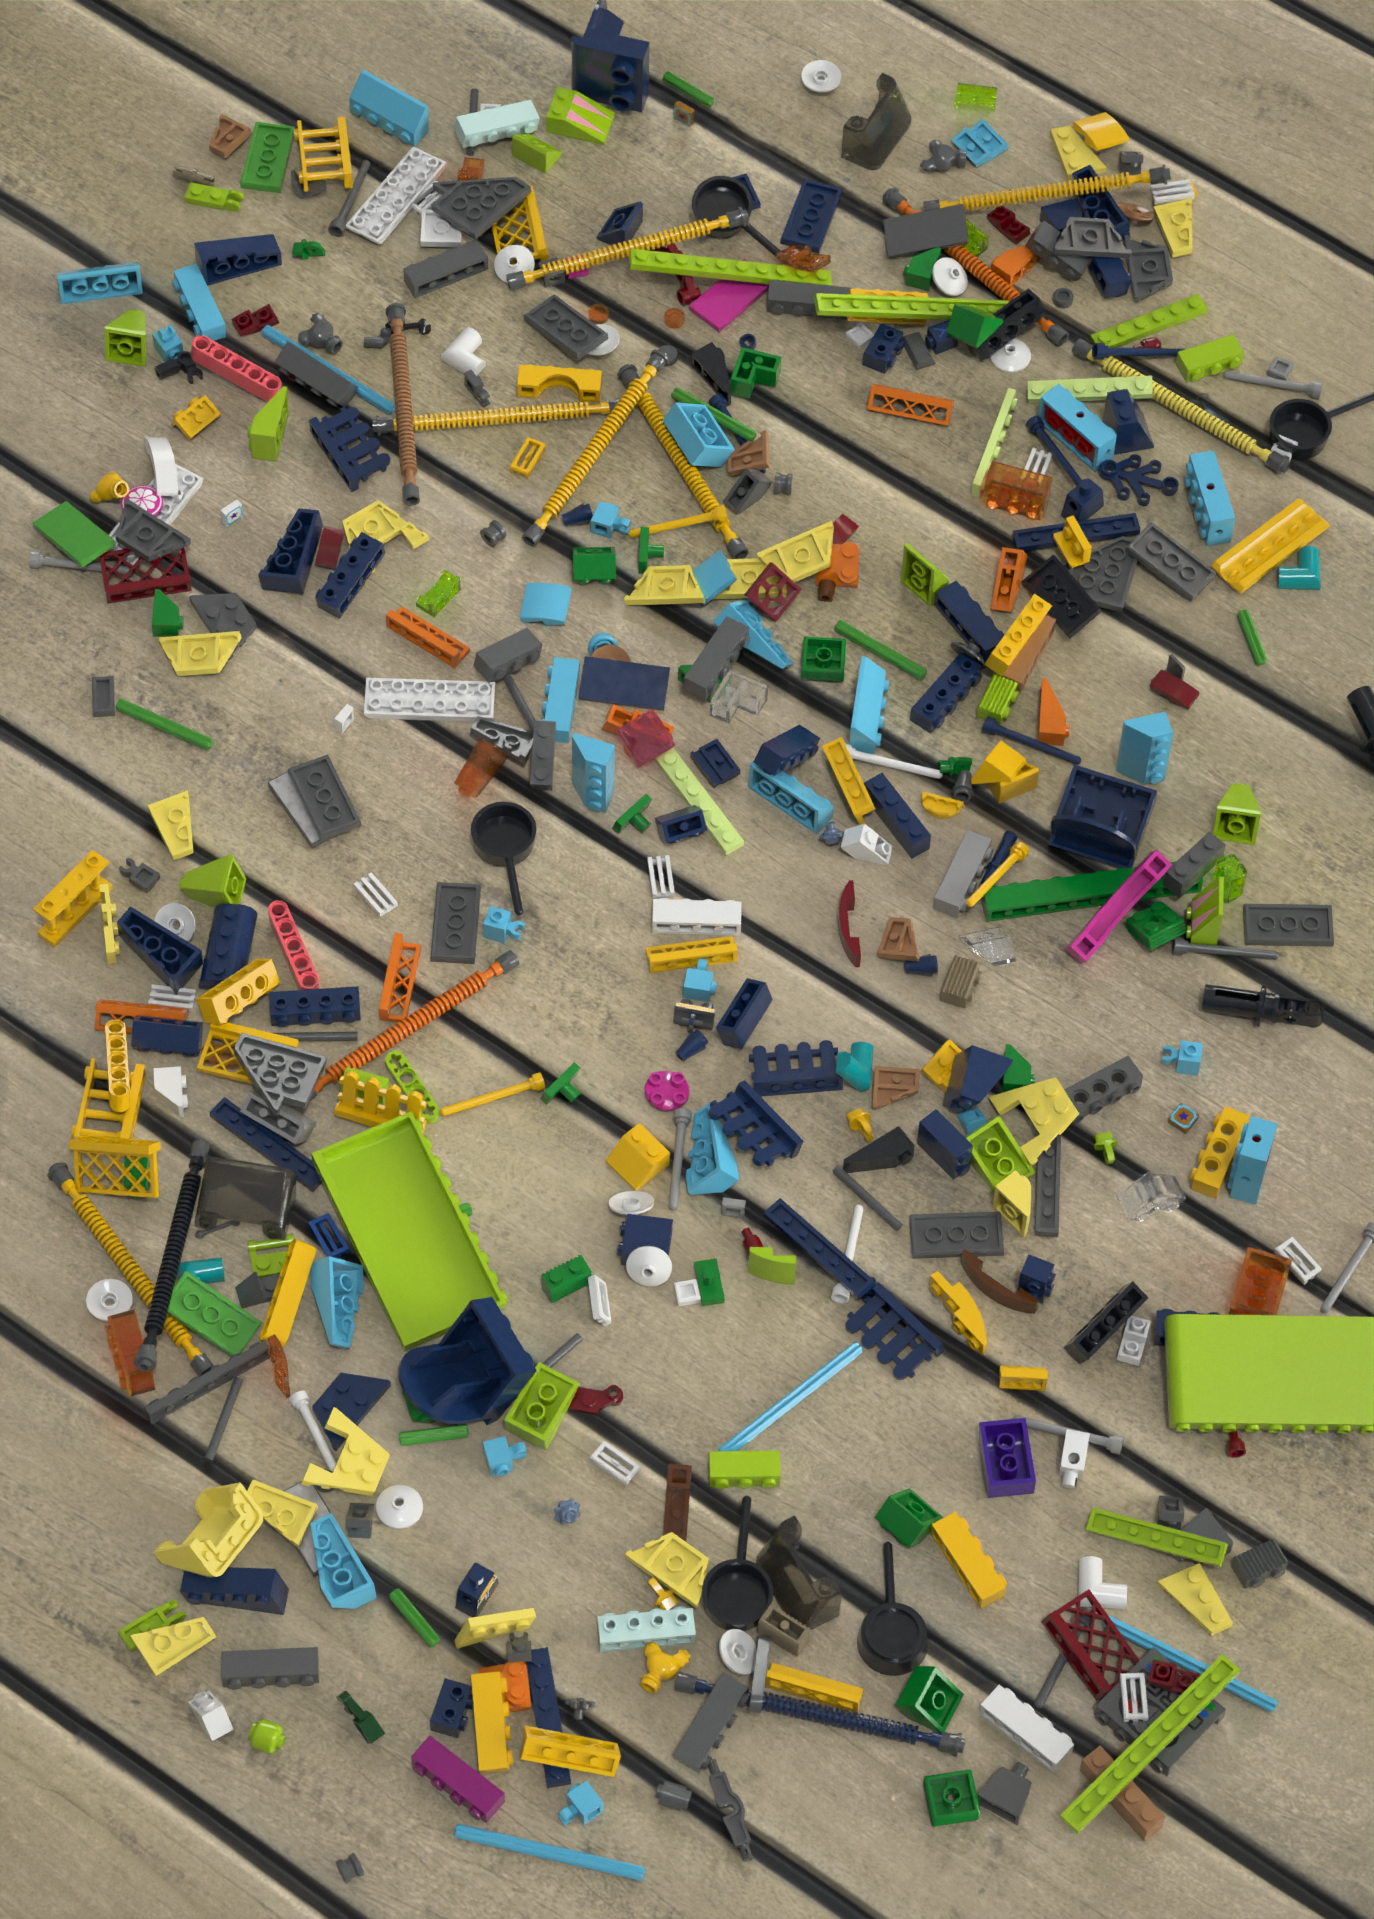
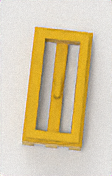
(521, 470)

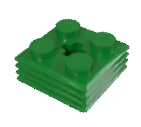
(829, 668)
(1156, 925)
(961, 1787)

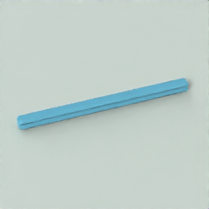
(362, 391)
(792, 1398)
(1192, 1664)
(550, 1852)

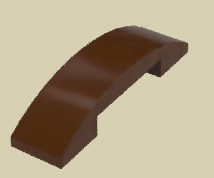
(1018, 1301)
(677, 1500)

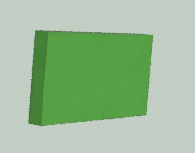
(267, 157)
(74, 534)
(211, 1315)

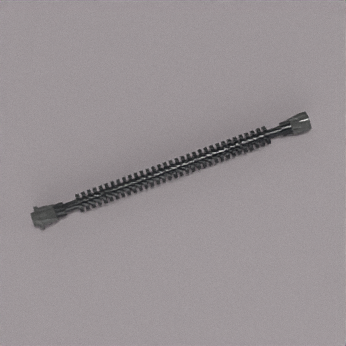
(169, 1267)

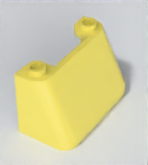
(226, 1526)

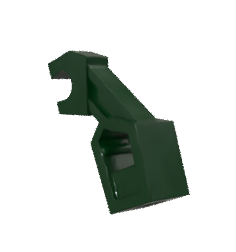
(363, 1720)

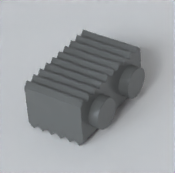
(1259, 1564)

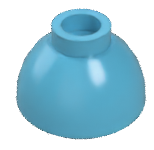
(600, 639)

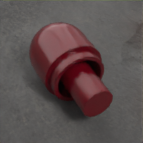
(1152, 342)
(750, 1240)

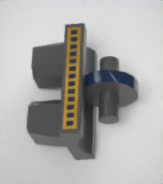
(694, 1015)

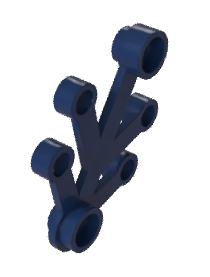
(1136, 478)

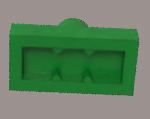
(647, 550)
(634, 816)
(563, 1086)
(709, 1282)

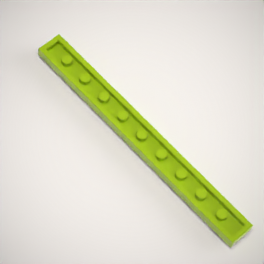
(723, 268)
(897, 306)
(1149, 1744)

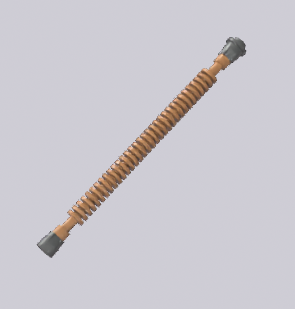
(403, 403)

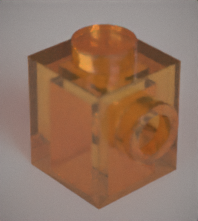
(472, 169)

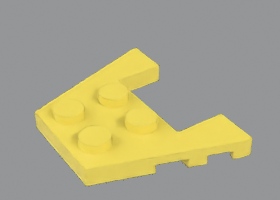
(383, 525)
(1046, 1107)
(358, 1464)

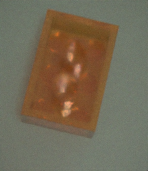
(1017, 491)
(1260, 1283)
(124, 1342)

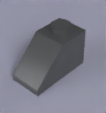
(747, 490)

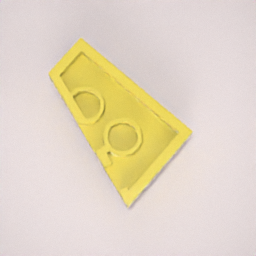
(1074, 152)
(1176, 225)
(174, 824)
(110, 927)
(283, 1511)
(1196, 1595)
(492, 1626)
(171, 1644)

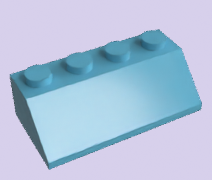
(389, 108)
(99, 283)
(868, 706)
(1145, 748)
(593, 771)
(791, 797)

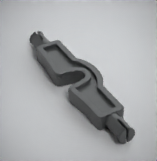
(734, 1821)

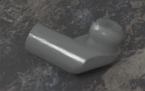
(379, 341)

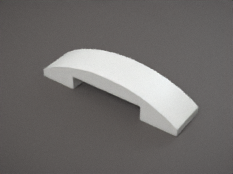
(163, 466)

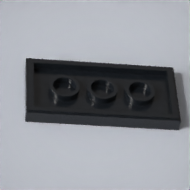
(1069, 601)

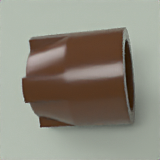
(826, 590)

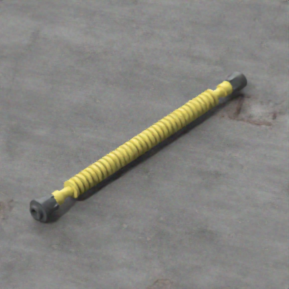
(1190, 411)

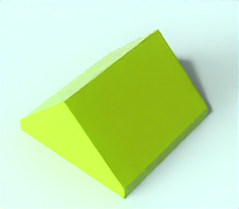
(534, 151)

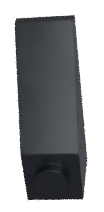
(711, 366)
(883, 1153)

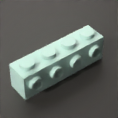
(496, 123)
(638, 1629)

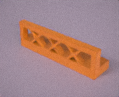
(912, 396)
(424, 639)
(392, 976)
(133, 1009)

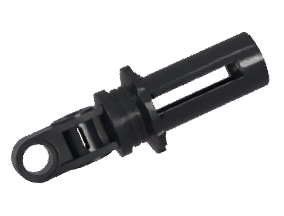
(1362, 704)
(1263, 1005)

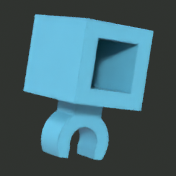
(167, 343)
(607, 519)
(498, 925)
(699, 982)
(1187, 1057)
(500, 1455)
(582, 1803)

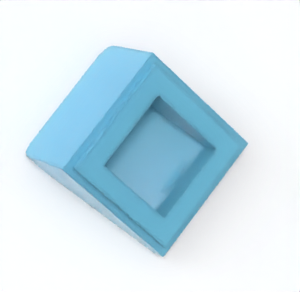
(971, 1119)

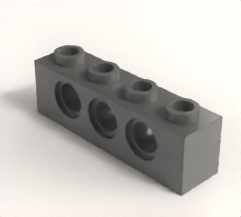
(1103, 1081)

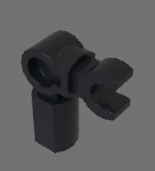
(183, 362)

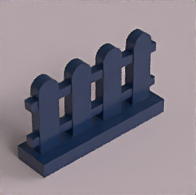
(342, 460)
(799, 1080)
(767, 1122)
(890, 1321)

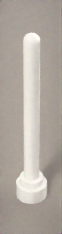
(893, 763)
(839, 1292)
(300, 1402)

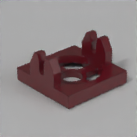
(792, 591)

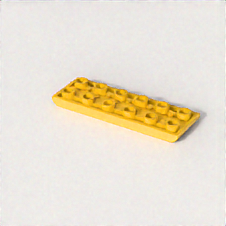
(1269, 545)

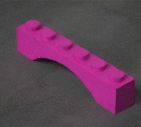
(1116, 907)

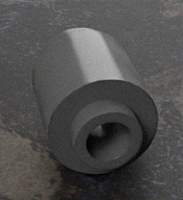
(673, 1795)

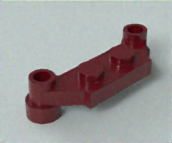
(689, 291)
(592, 1400)

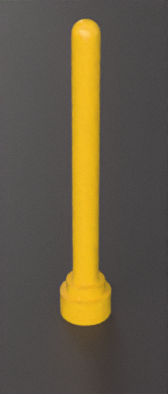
(718, 514)
(1018, 852)
(534, 1083)

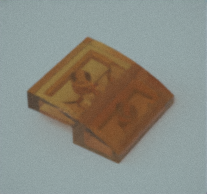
(801, 258)
(279, 1365)

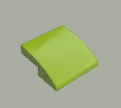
(772, 1267)

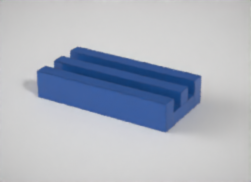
(319, 1221)

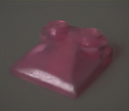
(645, 737)

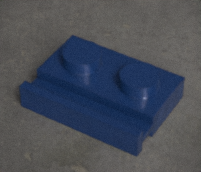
(715, 763)

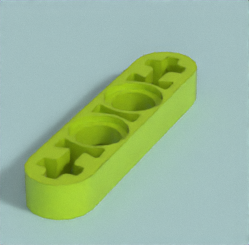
(415, 1085)

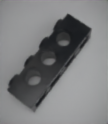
(1017, 317)
(1106, 1322)

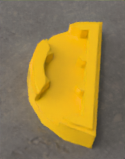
(940, 806)

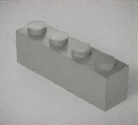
(963, 873)

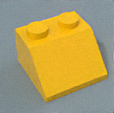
(638, 1157)

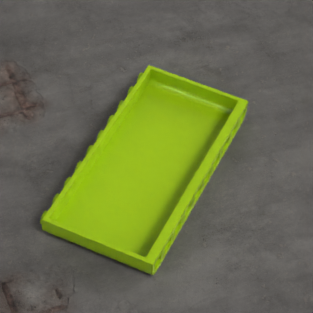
(407, 1228)
(1270, 1373)

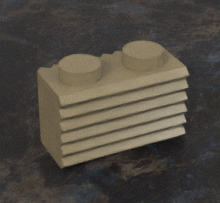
(960, 981)
(784, 1630)

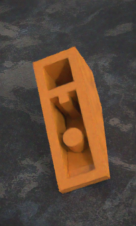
(1014, 264)
(1008, 579)
(1052, 718)

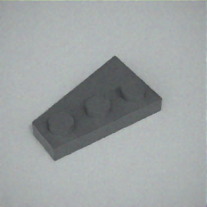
(509, 739)

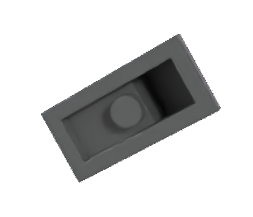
(1130, 162)
(256, 1290)
(1170, 1512)
(360, 1520)

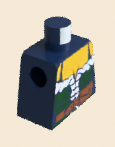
(477, 1586)

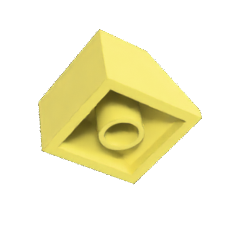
(1013, 1200)

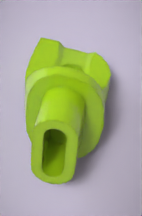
(1105, 1142)

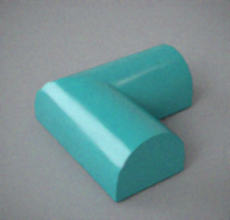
(1304, 576)
(857, 1066)
(205, 1270)

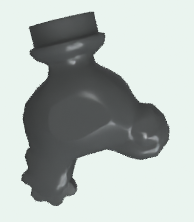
(943, 157)
(321, 335)

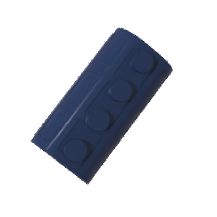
(227, 943)

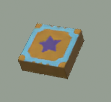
(683, 114)
(1183, 1118)

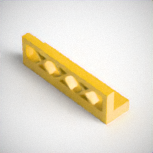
(849, 778)
(690, 953)
(813, 1687)
(570, 1751)

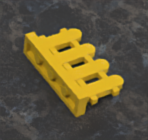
(367, 1110)

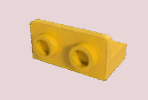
(196, 417)
(1073, 543)
(1023, 1378)

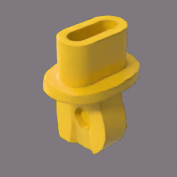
(860, 1121)
(666, 1599)

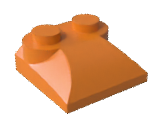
(843, 567)
(517, 1683)

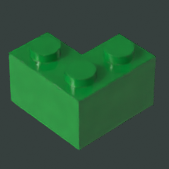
(754, 368)

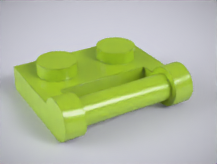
(270, 1263)

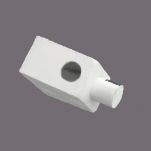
(1075, 1452)

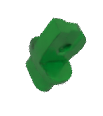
(306, 250)
(954, 765)

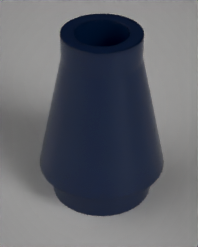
(579, 515)
(926, 965)
(692, 1045)

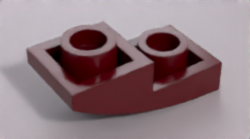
(1006, 223)
(251, 323)
(843, 529)
(329, 547)
(1177, 690)
(1169, 1678)

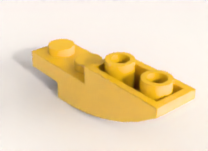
(966, 1315)

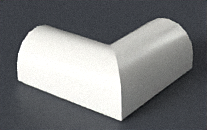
(460, 352)
(1090, 1577)

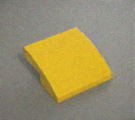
(1101, 131)
(940, 1065)

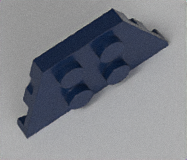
(353, 1397)

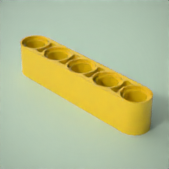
(117, 1065)
(288, 1291)

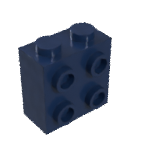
(644, 1231)

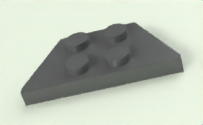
(1091, 238)
(1148, 267)
(147, 533)
(224, 614)

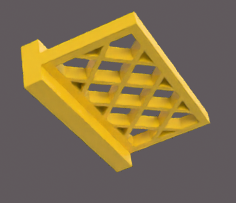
(535, 228)
(230, 1033)
(112, 1147)

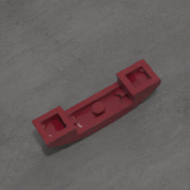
(850, 944)

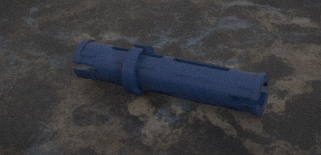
(1001, 854)

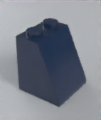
(1127, 421)
(973, 1077)

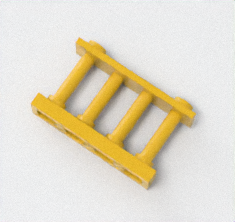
(340, 145)
(72, 899)
(127, 1118)

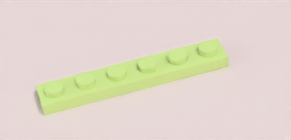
(1093, 388)
(998, 435)
(695, 794)

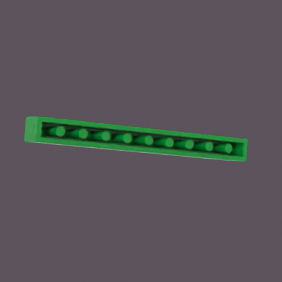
(1063, 894)

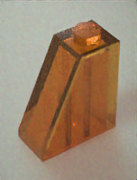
(480, 768)

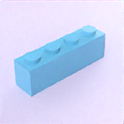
(199, 303)
(561, 695)

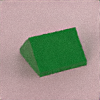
(972, 325)

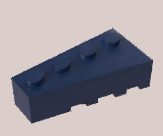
(238, 1588)

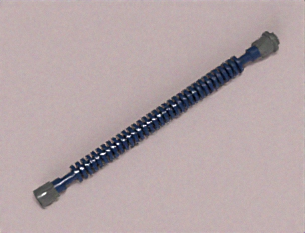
(945, 1742)

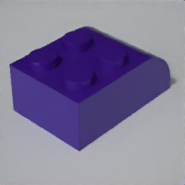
(1006, 1458)

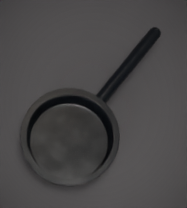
(722, 195)
(1306, 424)
(504, 837)
(738, 1589)
(892, 1634)

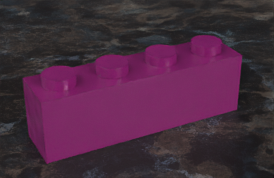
(457, 1779)

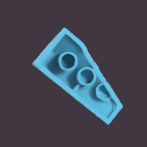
(760, 637)
(712, 1160)
(337, 1291)
(339, 1568)

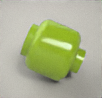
(266, 1736)

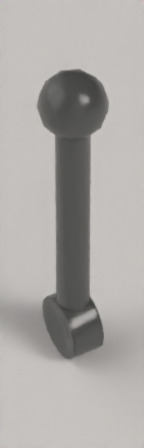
(200, 1234)

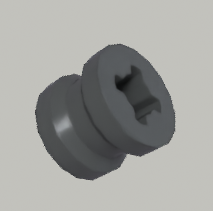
(783, 483)
(493, 533)
(349, 1868)

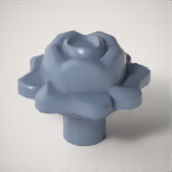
(832, 834)
(567, 1511)

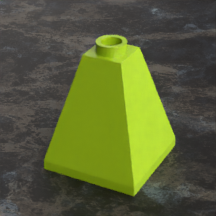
(127, 339)
(1237, 816)
(215, 882)

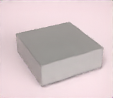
(1280, 369)
(733, 1207)

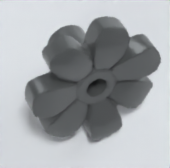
(579, 1706)

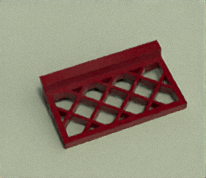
(143, 588)
(1075, 1650)

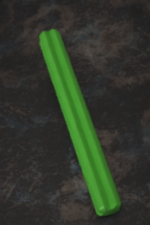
(721, 418)
(880, 649)
(164, 724)

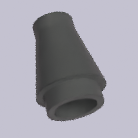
(963, 787)

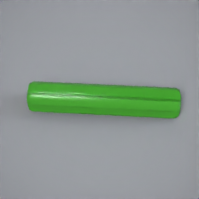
(688, 89)
(1252, 637)
(433, 1434)
(414, 1617)

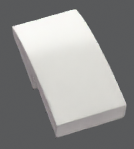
(1133, 1340)

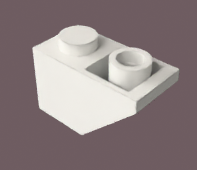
(866, 845)
(169, 1089)
(210, 1715)

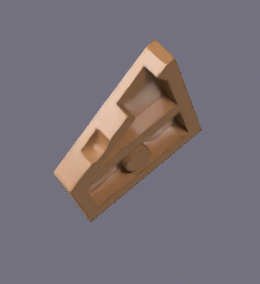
(228, 136)
(750, 456)
(899, 941)
(894, 1085)

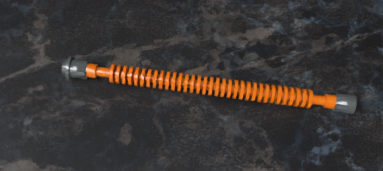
(978, 269)
(416, 1020)

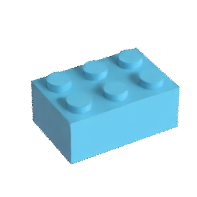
(698, 435)

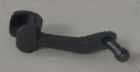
(421, 325)

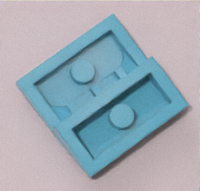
(980, 143)
(714, 576)
(545, 603)

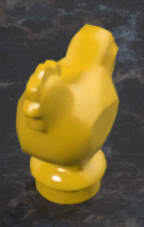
(109, 487)
(661, 1666)

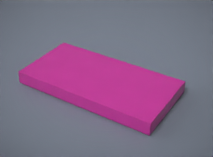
(726, 301)

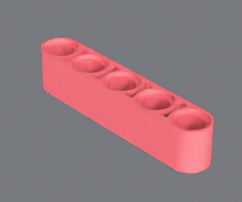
(235, 368)
(290, 941)

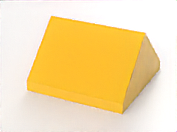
(999, 765)
(1023, 782)

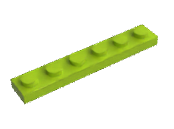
(1151, 322)
(1157, 1537)

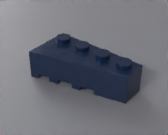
(1100, 204)
(236, 257)
(292, 560)
(161, 949)

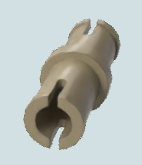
(193, 175)

